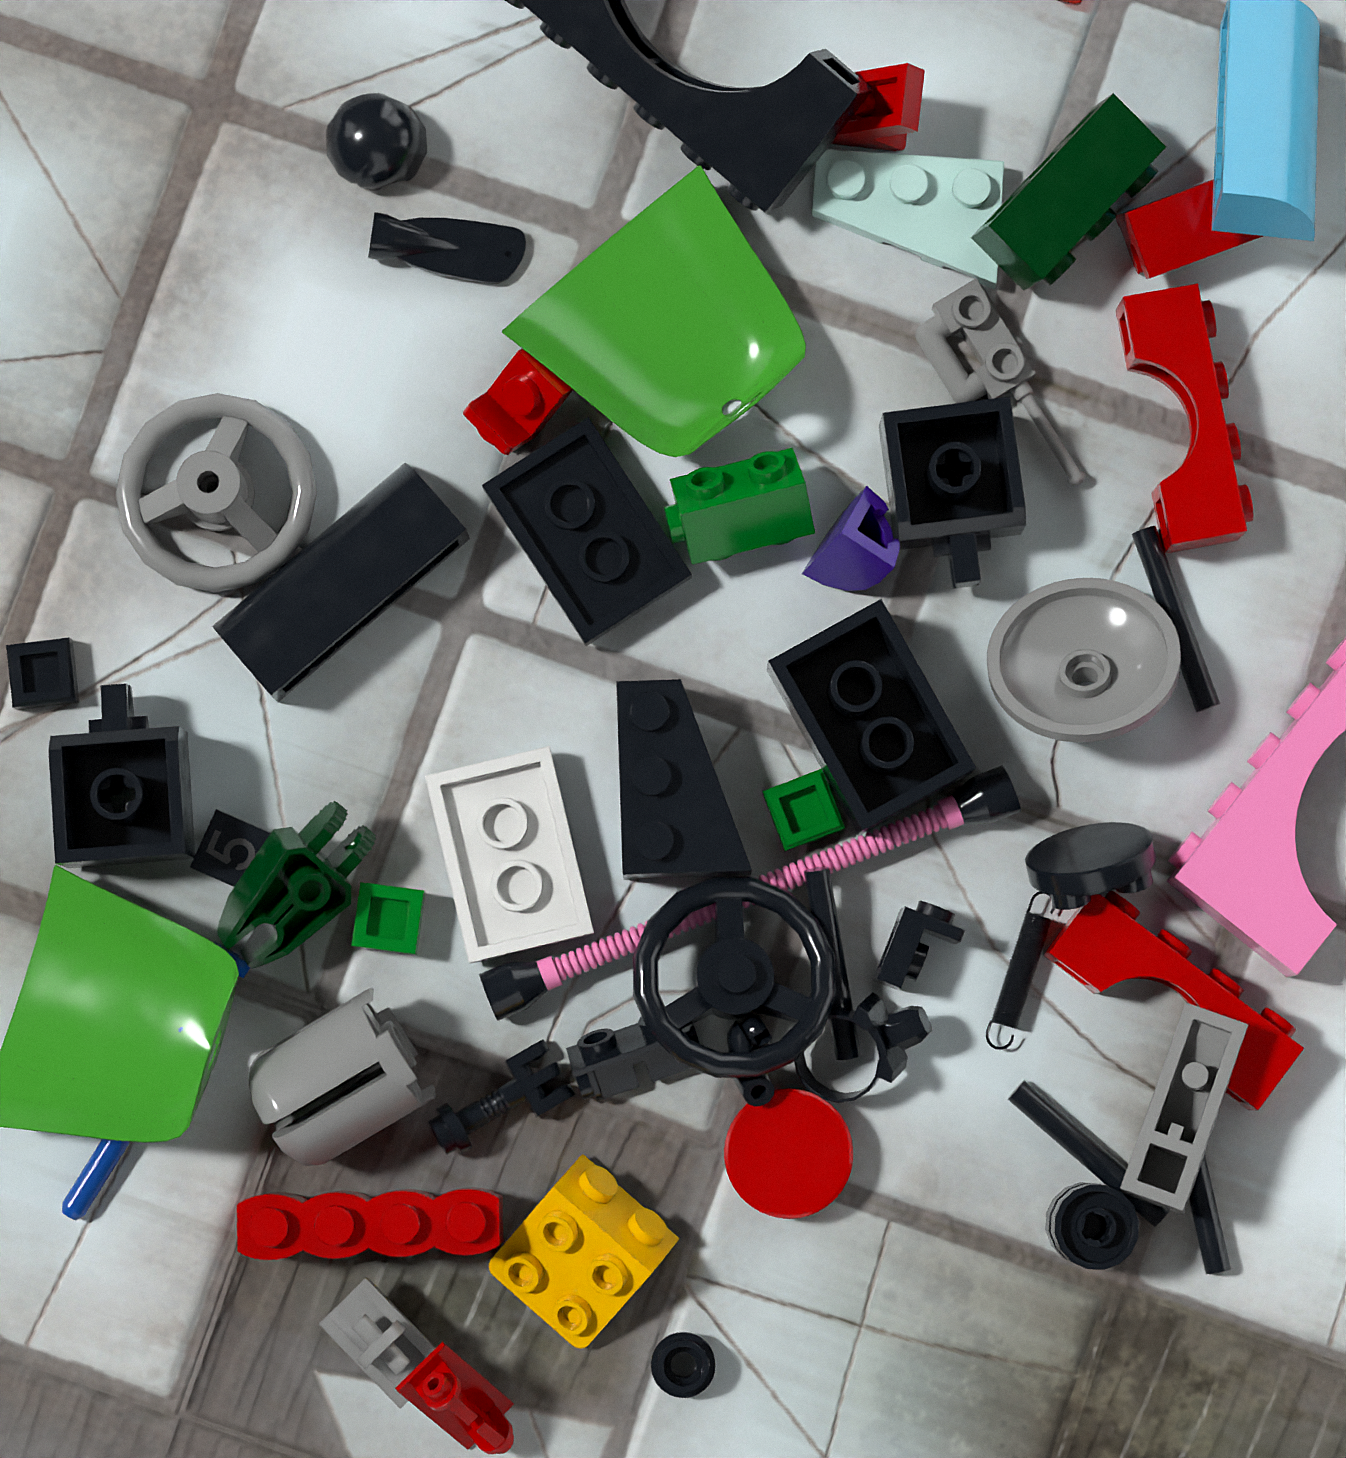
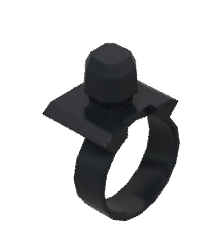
(892, 1036)

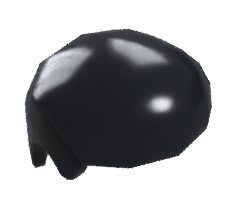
(375, 141)

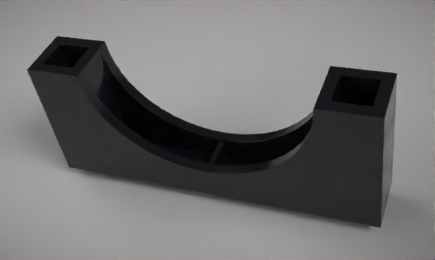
(750, 135)

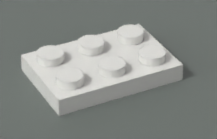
(509, 854)

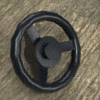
(734, 978)

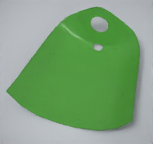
(667, 323)
(101, 1019)

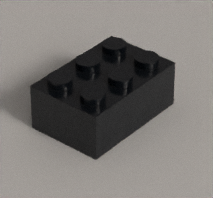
(870, 717)

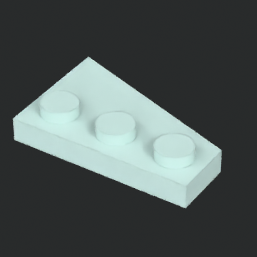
(913, 204)

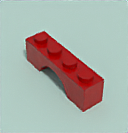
(1168, 340)
(1108, 946)

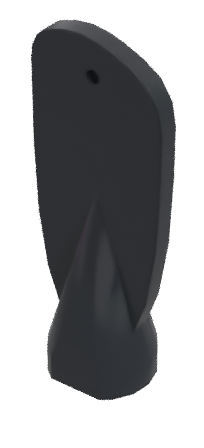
(449, 246)

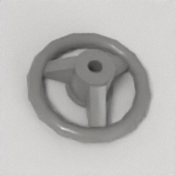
(215, 491)

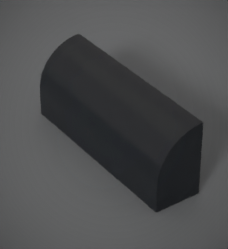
(341, 581)

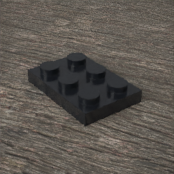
(587, 531)

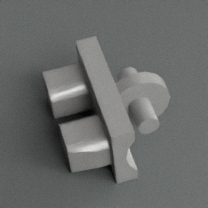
(377, 1337)

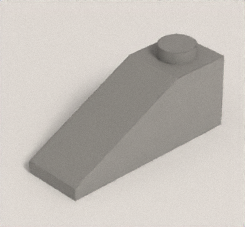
(1184, 1108)

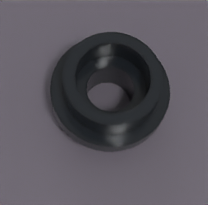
(678, 1385)

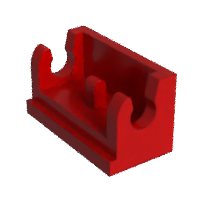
(1175, 231)

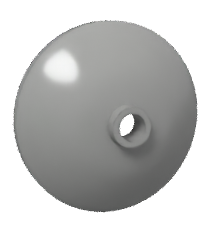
(1078, 635)

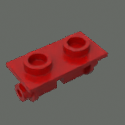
(460, 1401)

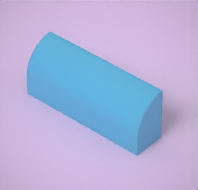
(1267, 120)

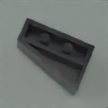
(669, 791)

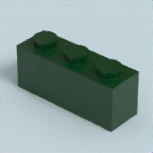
(1070, 194)

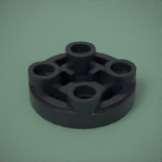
(1092, 862)

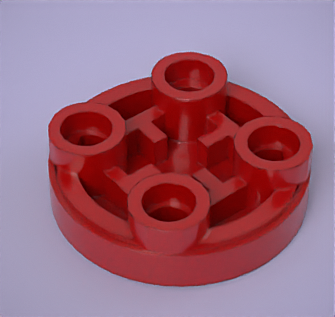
(789, 1154)

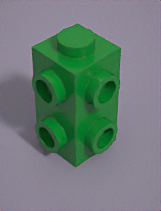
(740, 506)

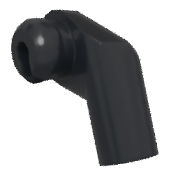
(748, 1037)

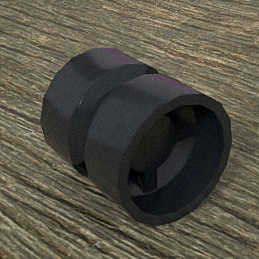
(1092, 1225)

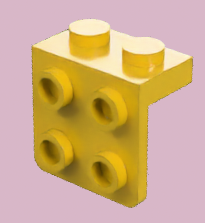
(582, 1252)

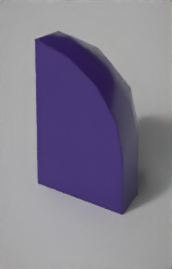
(857, 547)

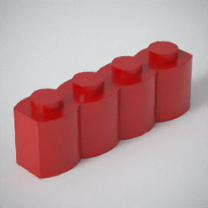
(351, 1222)

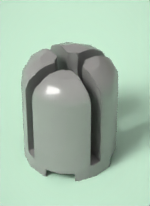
(337, 1081)

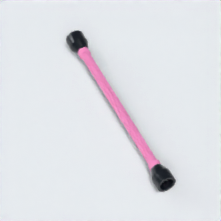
(979, 801)

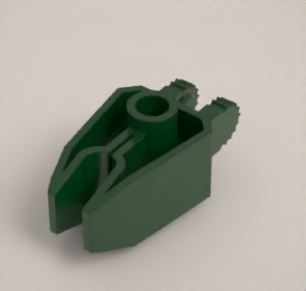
(293, 887)

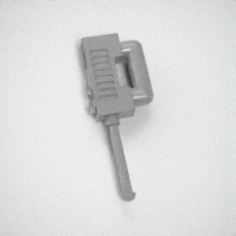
(1001, 360)

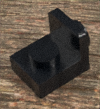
(904, 951)

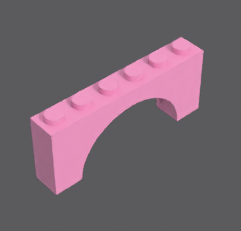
(1247, 859)

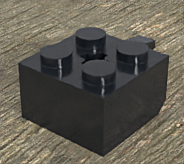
(961, 518)
(93, 766)

